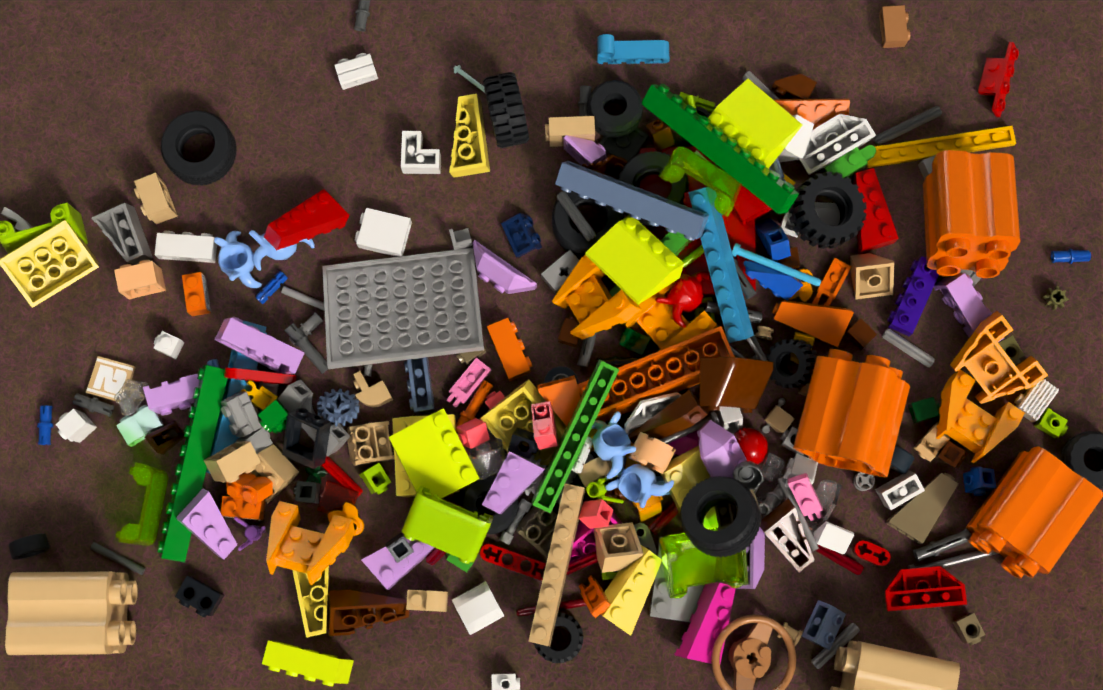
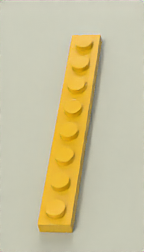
(929, 147)

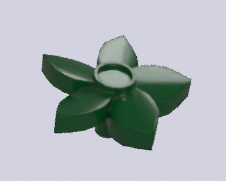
(315, 474)

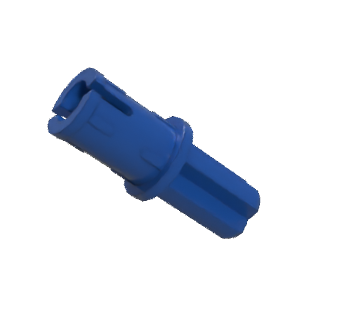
(1070, 256)

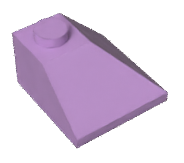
(584, 150)

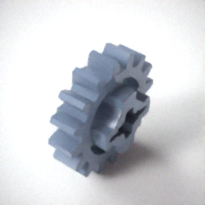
(329, 408)

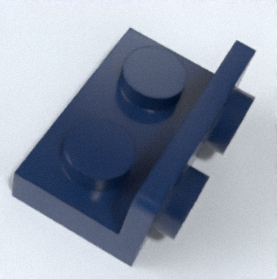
(521, 234)

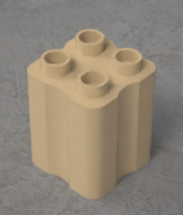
(69, 613)
(885, 668)

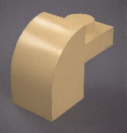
(371, 396)
(929, 446)
(595, 470)
(427, 600)

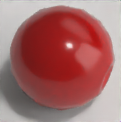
(752, 444)

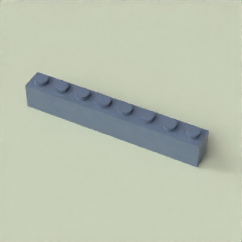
(631, 200)

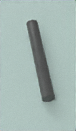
(117, 558)

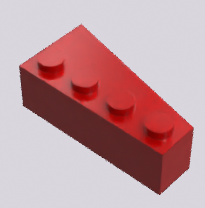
(312, 217)
(878, 226)

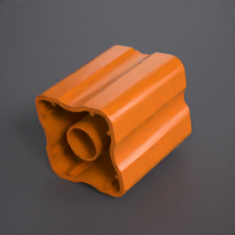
(970, 213)
(852, 413)
(1033, 513)

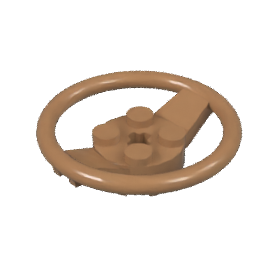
(755, 643)

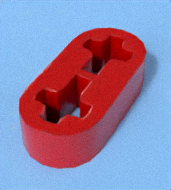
(874, 549)

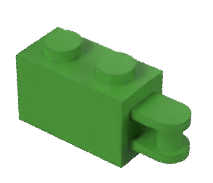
(852, 161)

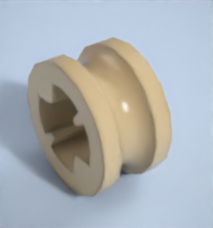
(764, 332)

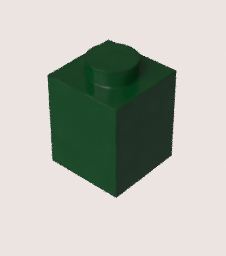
(924, 409)

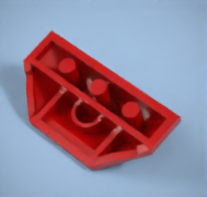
(924, 589)

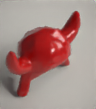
(685, 294)

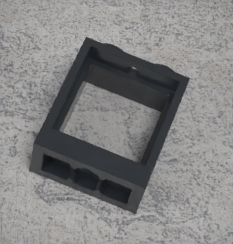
(298, 452)

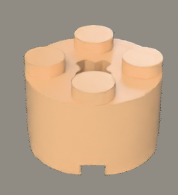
(652, 453)

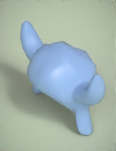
(267, 249)
(236, 259)
(612, 443)
(638, 484)

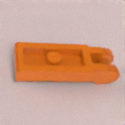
(832, 281)
(594, 597)

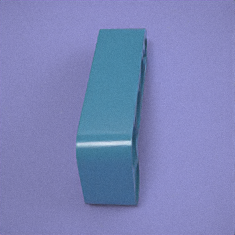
(631, 51)

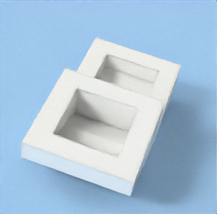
(21, 223)

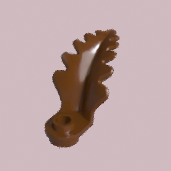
(608, 164)

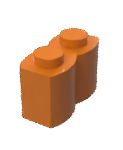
(250, 488)

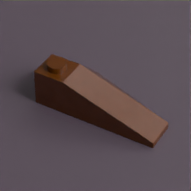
(675, 417)
(357, 609)

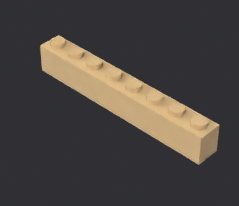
(557, 565)

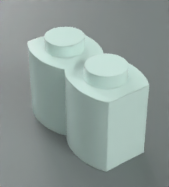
(139, 425)

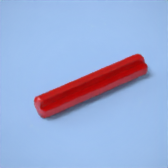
(340, 476)

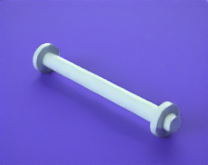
(469, 78)

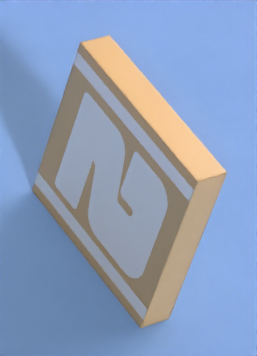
(109, 377)

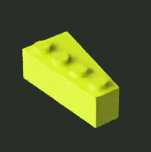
(307, 663)

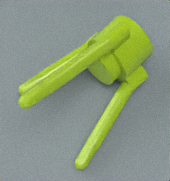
(597, 489)

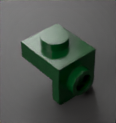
(635, 341)

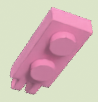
(468, 382)
(805, 496)

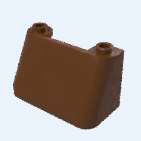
(733, 382)

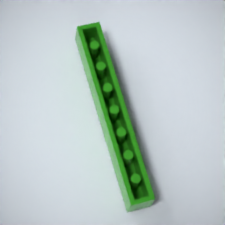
(574, 436)

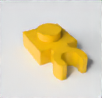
(260, 397)

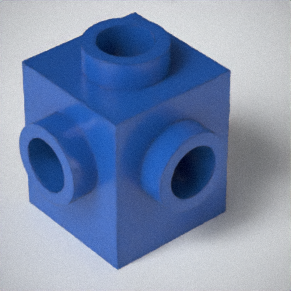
(979, 481)

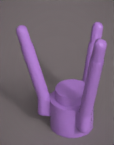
(252, 532)

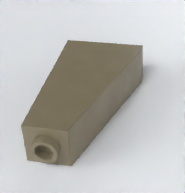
(922, 511)

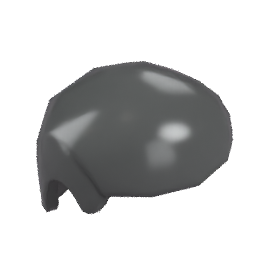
(749, 474)

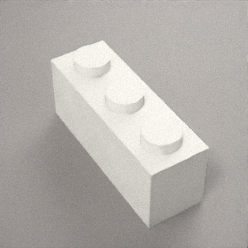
(185, 247)

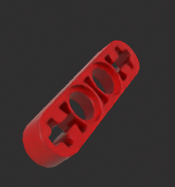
(259, 376)
(515, 565)

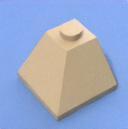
(871, 275)
(617, 546)

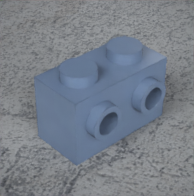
(823, 625)

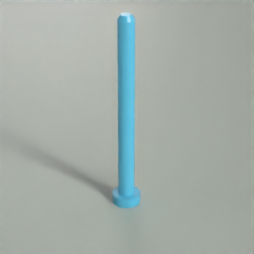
(775, 265)

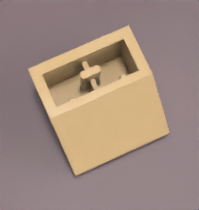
(276, 468)

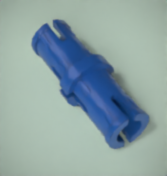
(45, 425)

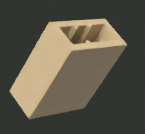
(578, 127)

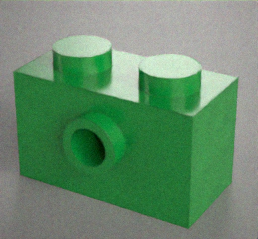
(274, 417)

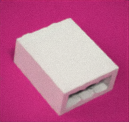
(383, 232)

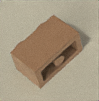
(894, 26)

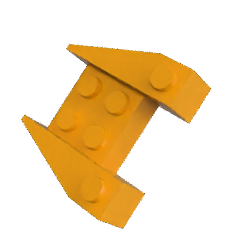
(592, 301)
(659, 325)
(992, 365)
(970, 423)
(303, 548)

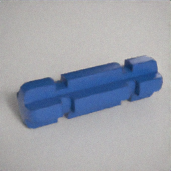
(271, 287)

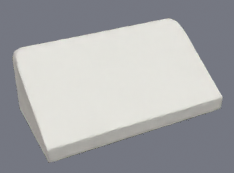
(833, 537)

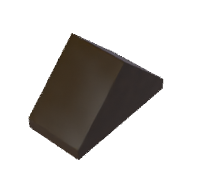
(165, 438)

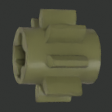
(1059, 294)

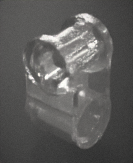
(130, 396)

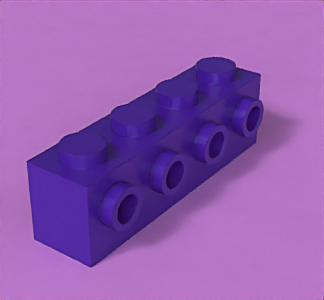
(914, 298)

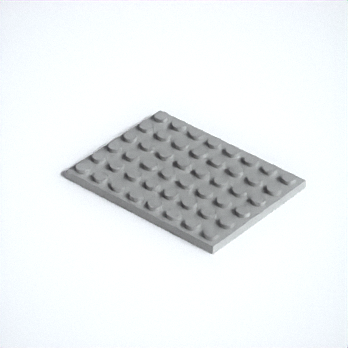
(401, 308)

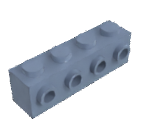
(420, 385)

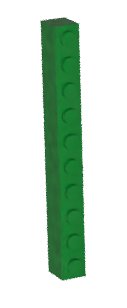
(720, 148)
(192, 468)

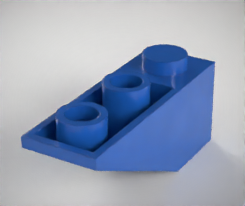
(773, 239)
(779, 283)

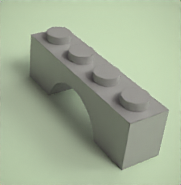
(300, 396)

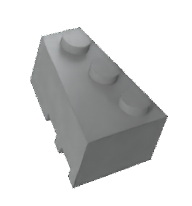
(125, 232)

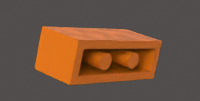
(509, 349)

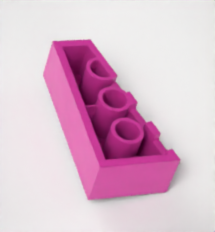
(707, 622)

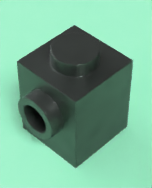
(307, 492)

